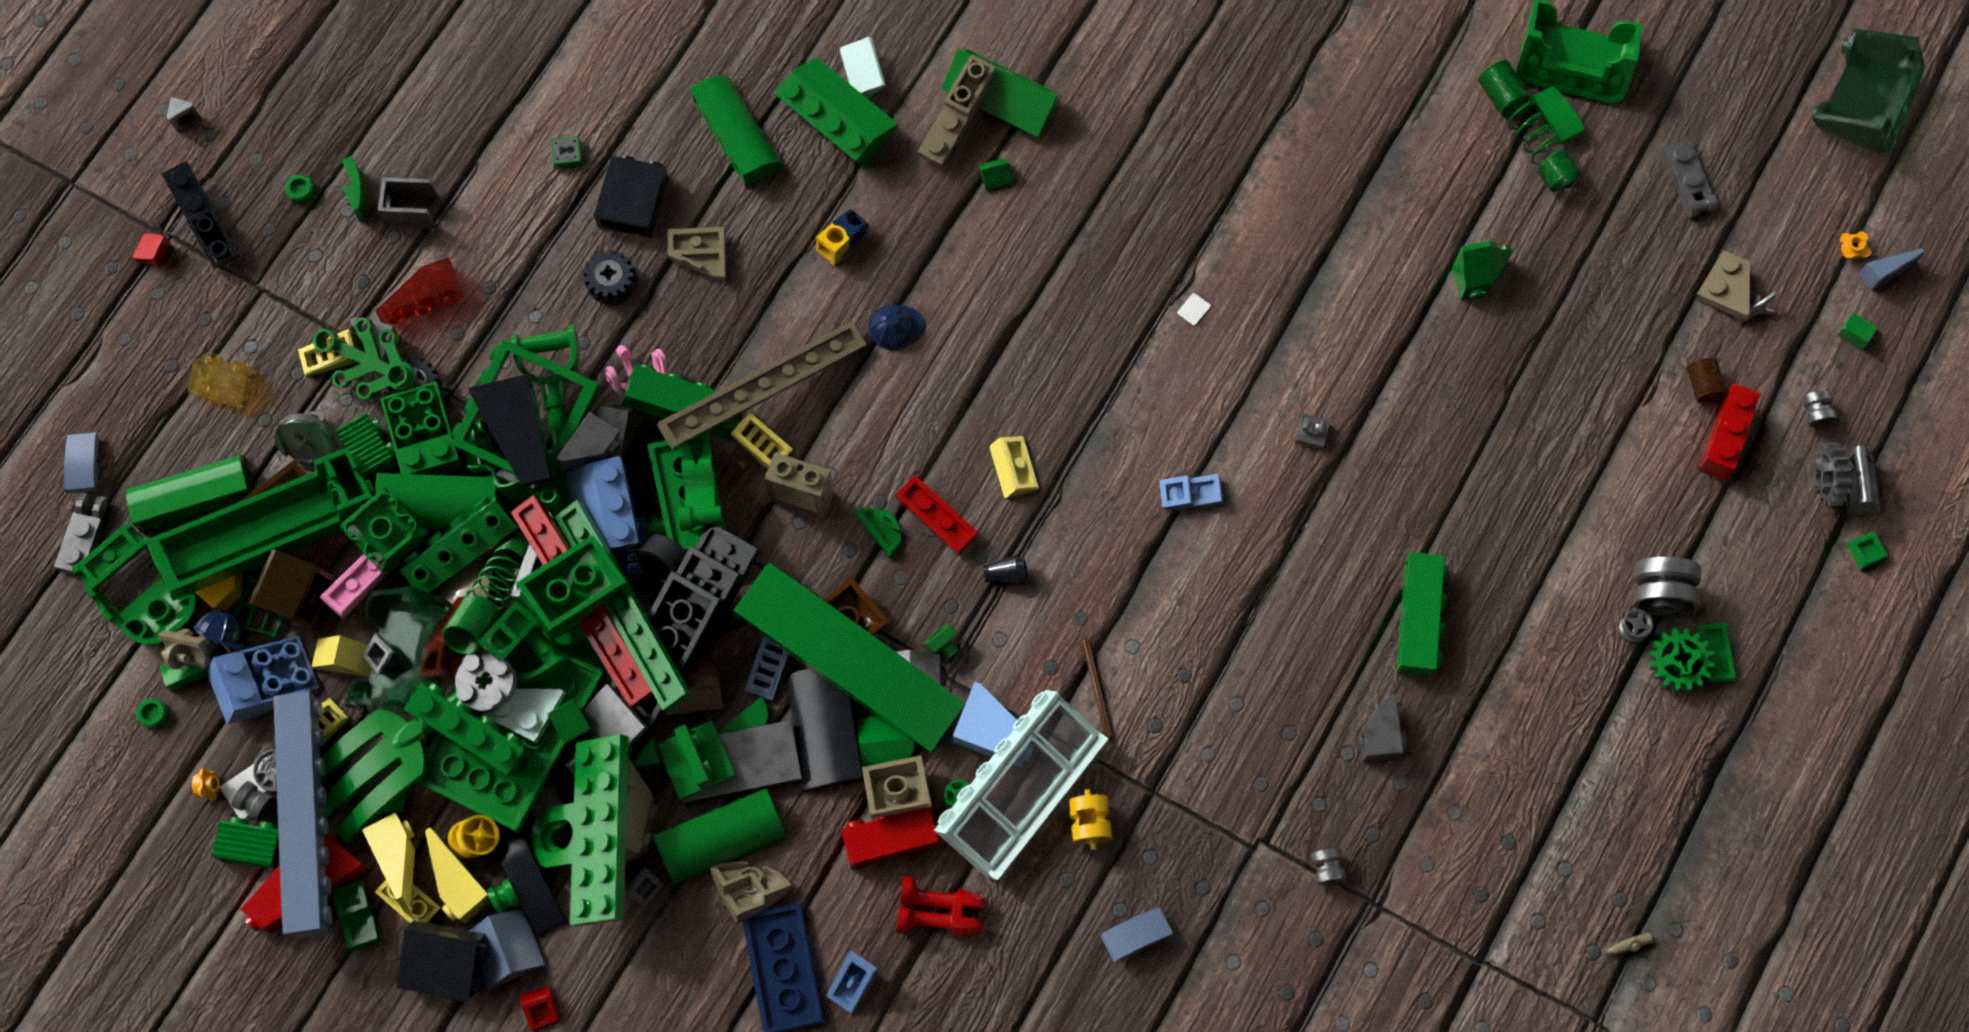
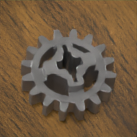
(1832, 474)

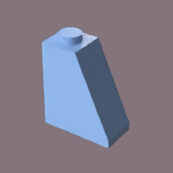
(983, 722)

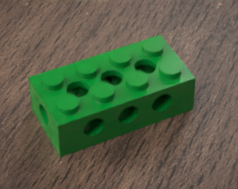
(670, 489)

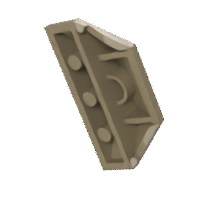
(639, 814)

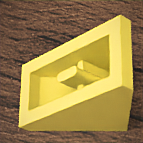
(341, 656)

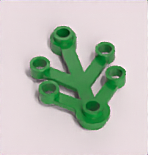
(369, 360)

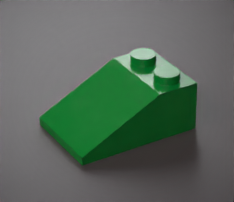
(570, 587)

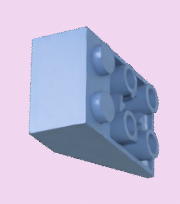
(251, 677)

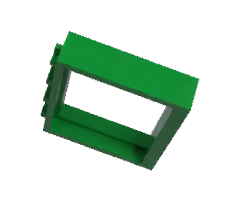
(580, 410)

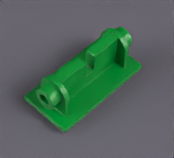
(479, 437)

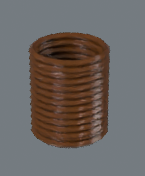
(1706, 380)

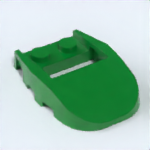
(150, 611)

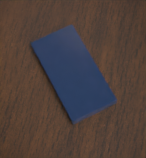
(783, 969)

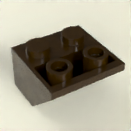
(291, 590)

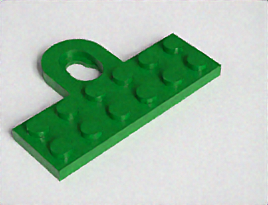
(598, 832)

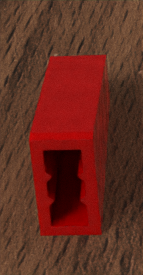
(265, 905)

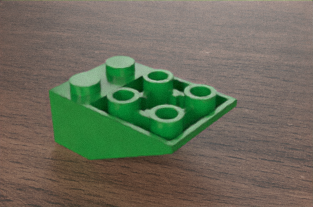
(421, 431)

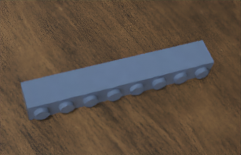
(301, 816)

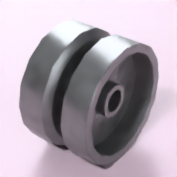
(1667, 586)

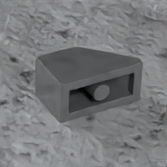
(589, 443)

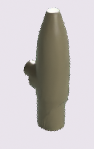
(1631, 944)

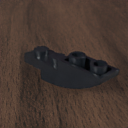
(200, 215)

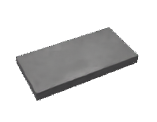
(759, 758)

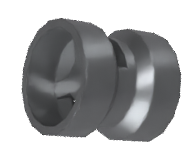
(1819, 408)
(253, 801)
(1328, 866)

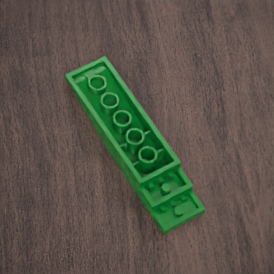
(848, 657)

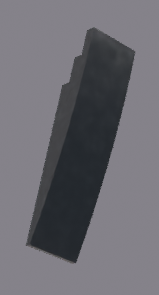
(694, 607)

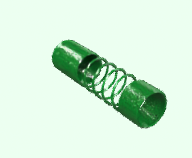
(1508, 96)
(477, 613)

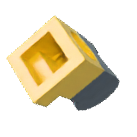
(841, 236)

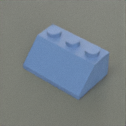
(608, 498)

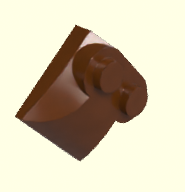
(857, 606)

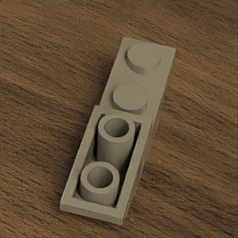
(958, 111)

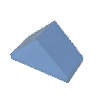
(852, 982)

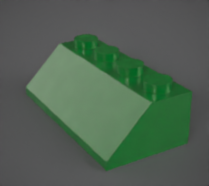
(837, 110)

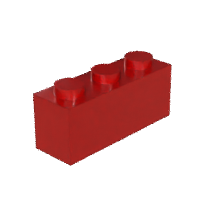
(1729, 431)
(889, 837)

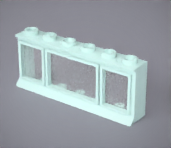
(1020, 784)

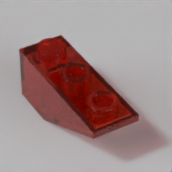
(426, 289)
(438, 659)

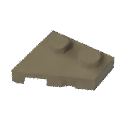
(699, 250)
(1728, 286)

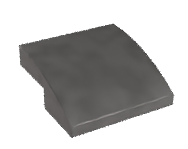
(611, 715)

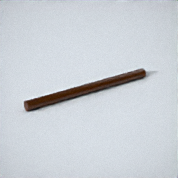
(1097, 689)

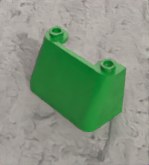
(1576, 58)

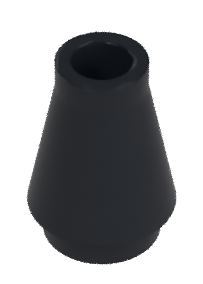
(1006, 570)

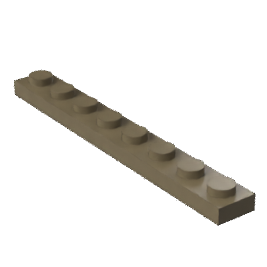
(761, 385)

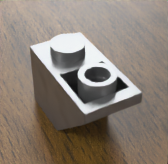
(1381, 733)

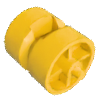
(1090, 820)
(473, 837)

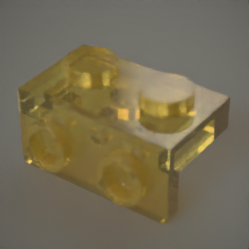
(221, 380)

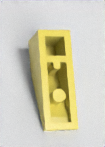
(395, 855)
(455, 884)

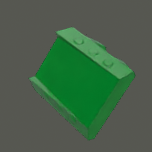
(383, 530)

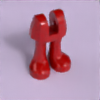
(959, 925)

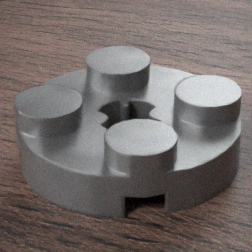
(495, 694)

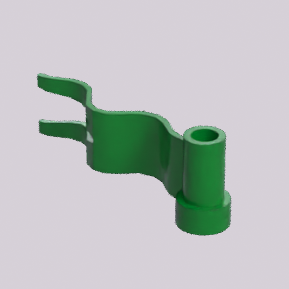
(698, 489)
(515, 492)

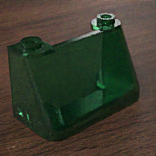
(1873, 89)
(406, 623)

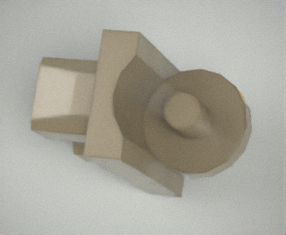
(184, 648)

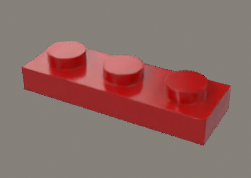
(936, 515)

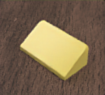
(1013, 466)

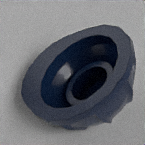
(895, 326)
(222, 628)

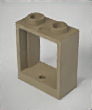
(802, 490)

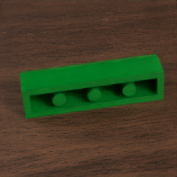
(1010, 95)
(735, 129)
(188, 493)
(436, 499)
(720, 836)

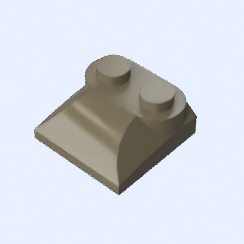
(896, 787)

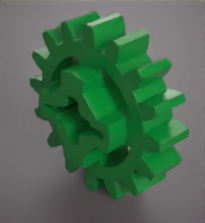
(1693, 658)

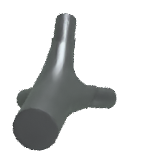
(1759, 306)

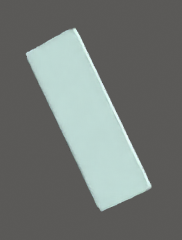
(863, 67)

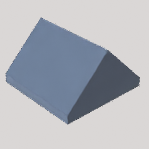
(510, 948)

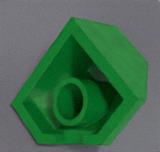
(1479, 268)

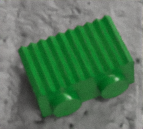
(364, 440)
(247, 844)

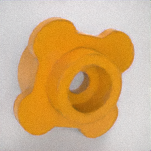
(1852, 252)
(205, 784)

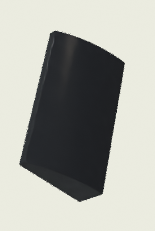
(823, 732)

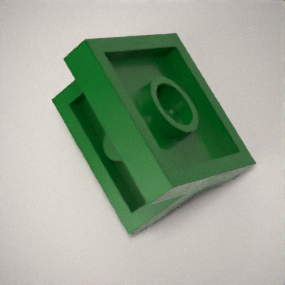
(696, 759)

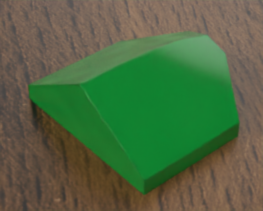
(881, 742)

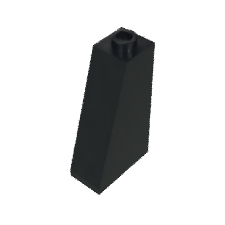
(516, 424)

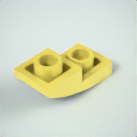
(421, 908)

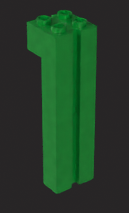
(248, 531)

